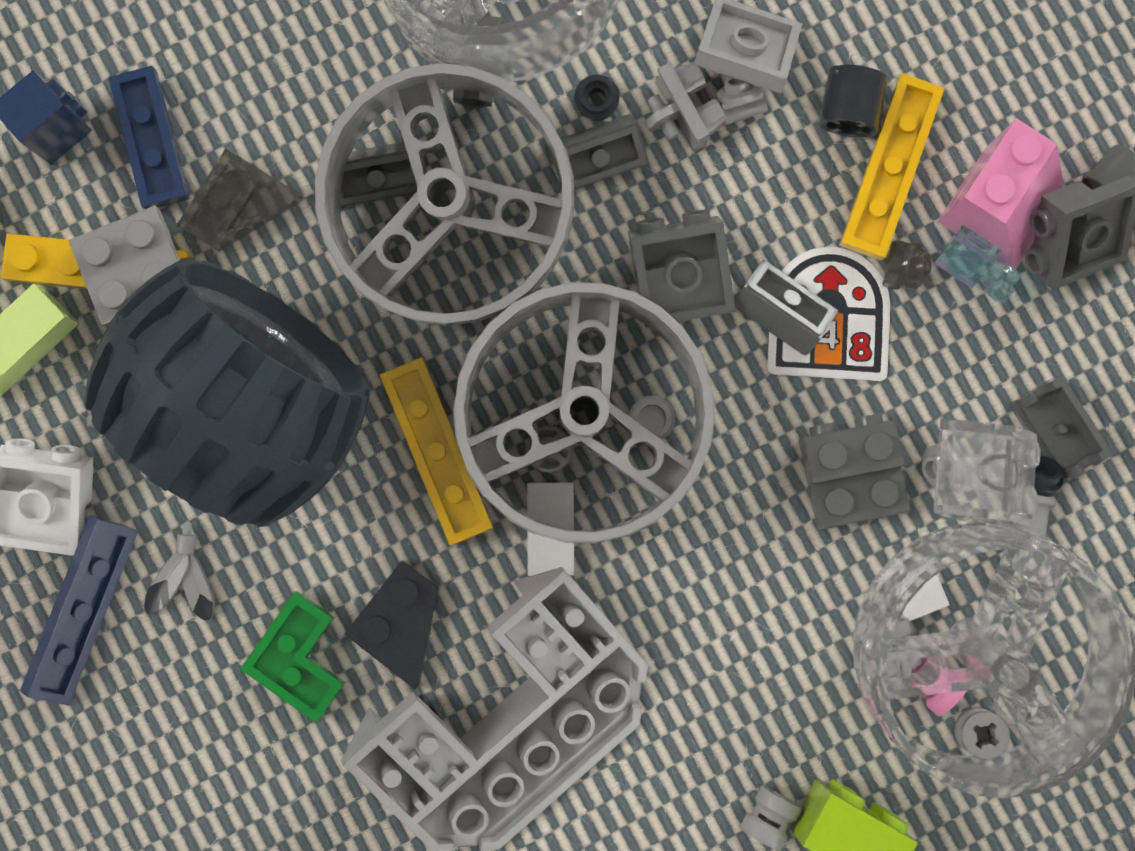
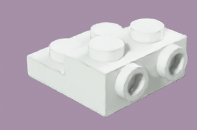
(43, 496)

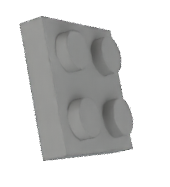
(748, 44)
(122, 258)

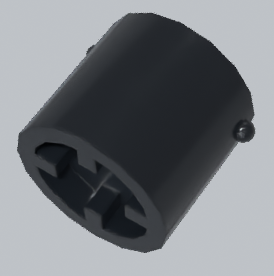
(853, 100)

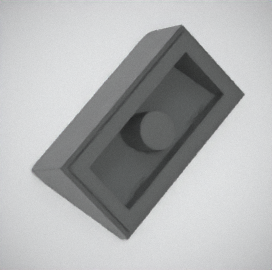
(604, 151)
(377, 175)
(785, 308)

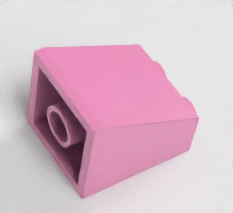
(1006, 190)

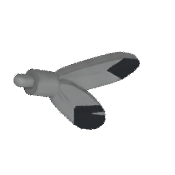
(185, 570)

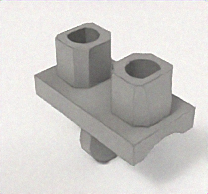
(676, 87)

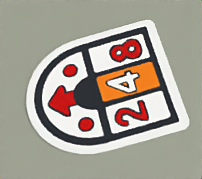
(859, 333)

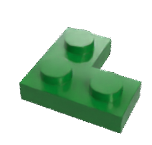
(284, 663)

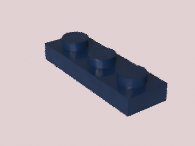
(149, 137)

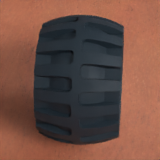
(224, 394)

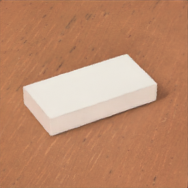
(553, 506)

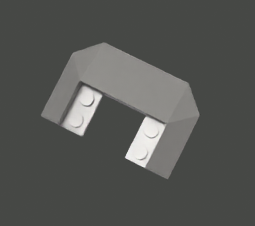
(525, 749)

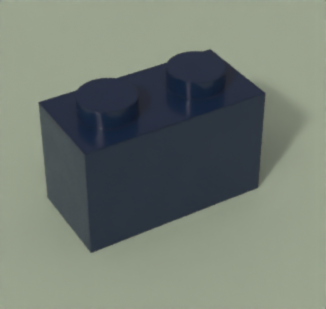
(43, 116)

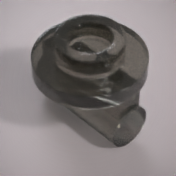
(906, 266)

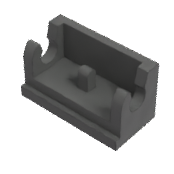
(1061, 426)

